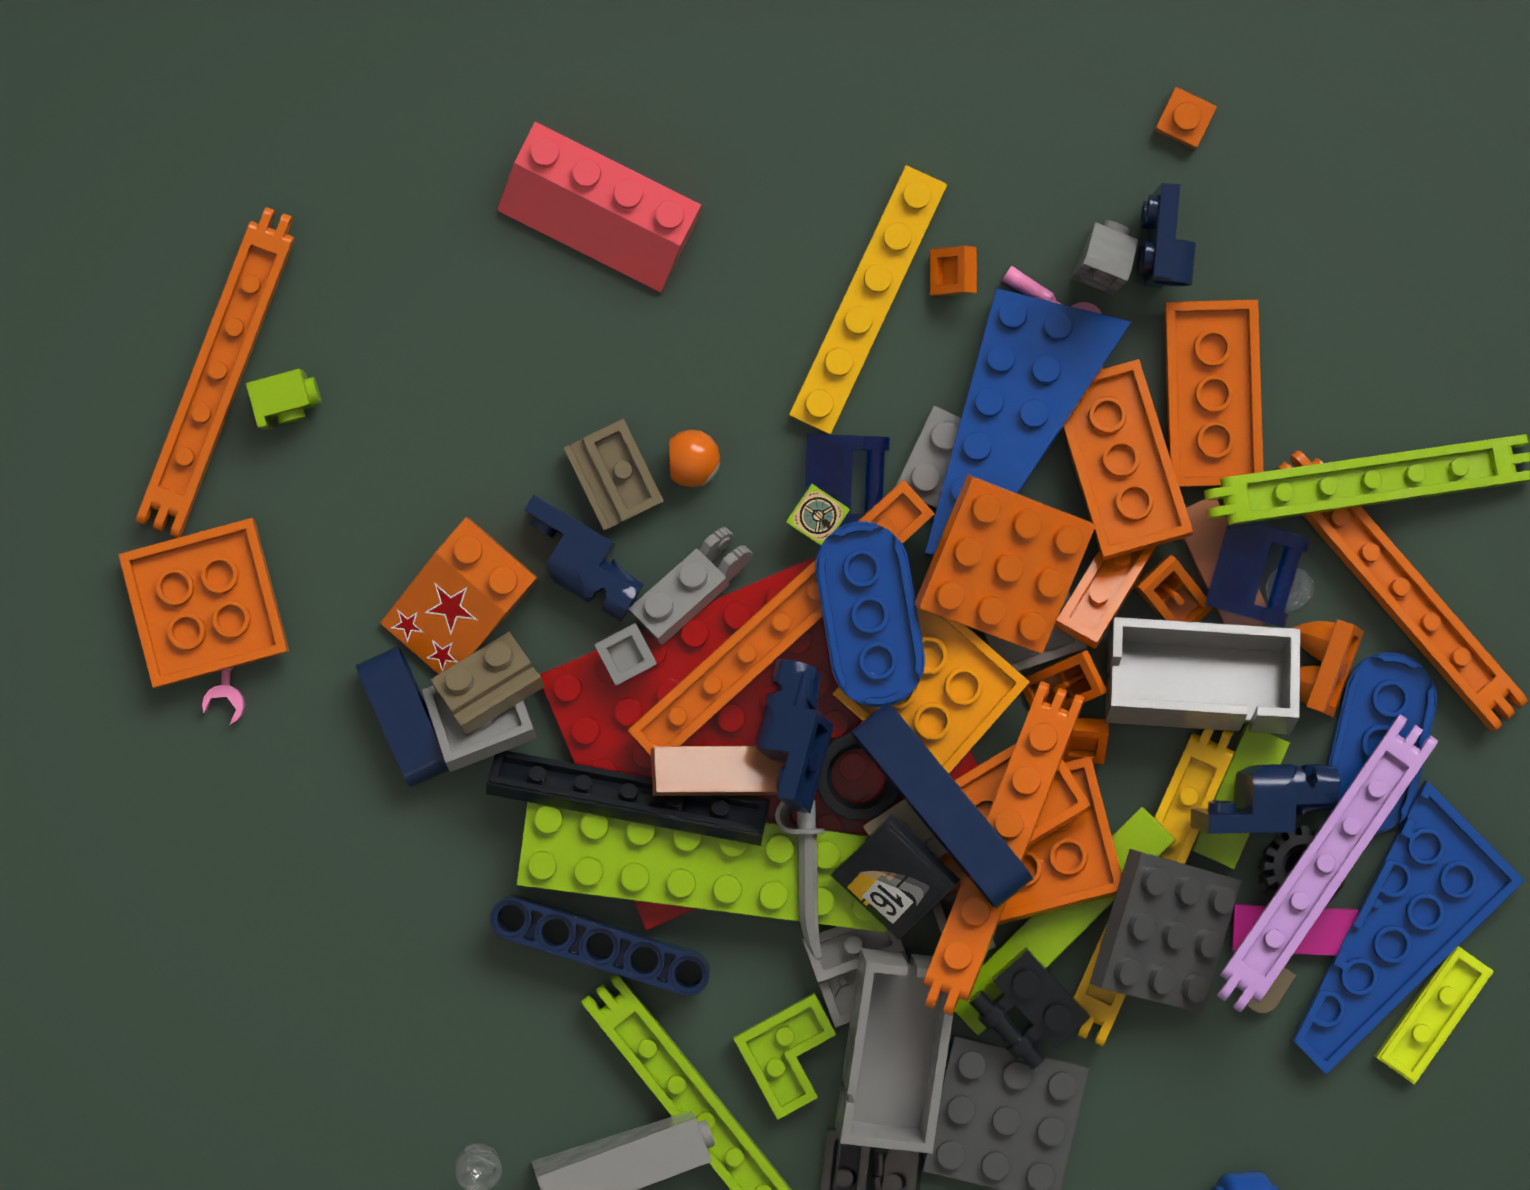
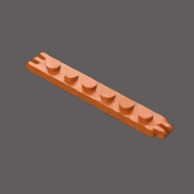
(217, 373)
(1417, 609)
(1014, 818)

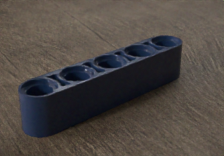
(942, 805)
(577, 948)

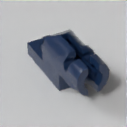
(581, 560)
(795, 732)
(1270, 799)

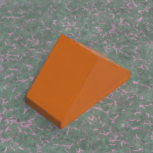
(1172, 592)
(1073, 673)

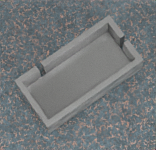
(1203, 675)
(893, 1056)

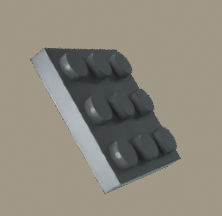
(1165, 931)
(1003, 1119)

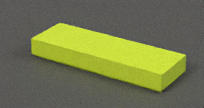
(1433, 1014)

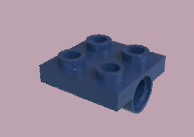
(1162, 256)

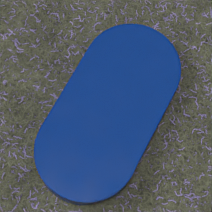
(869, 614)
(1370, 702)

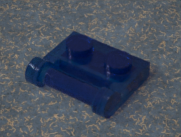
(831, 463)
(1241, 569)

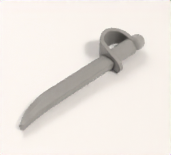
(807, 868)

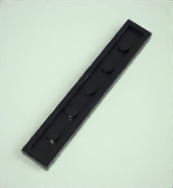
(624, 797)

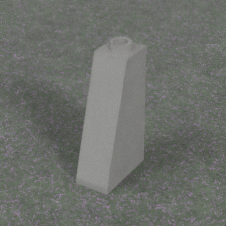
(630, 1157)

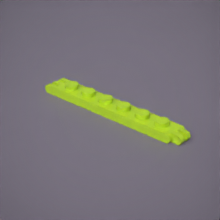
(1370, 480)
(681, 1086)

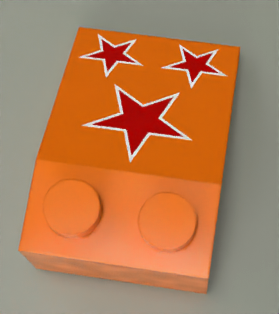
(459, 598)

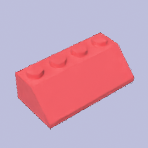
(598, 207)

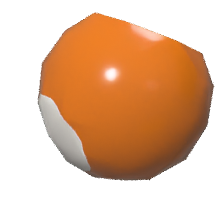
(693, 458)

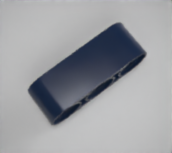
(402, 715)

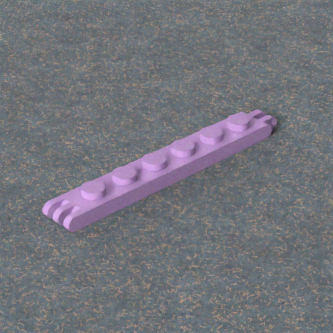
(1324, 864)

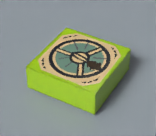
(817, 515)

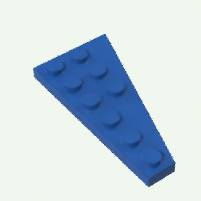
(1023, 391)
(1419, 908)

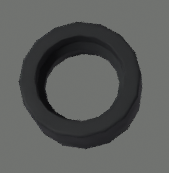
(837, 804)

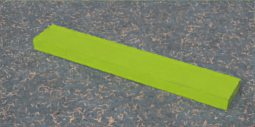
(1055, 931)

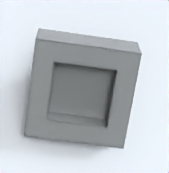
(625, 654)

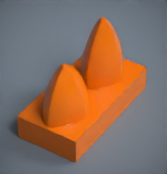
(1336, 648)

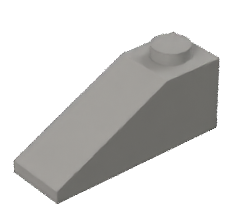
(1106, 257)

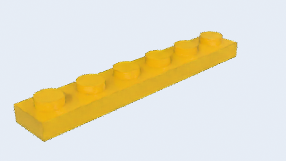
(868, 300)

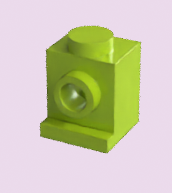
(282, 397)

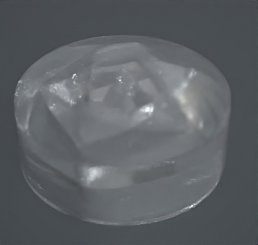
(1301, 591)
(478, 1167)

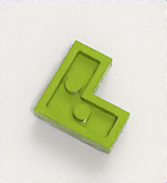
(773, 1050)

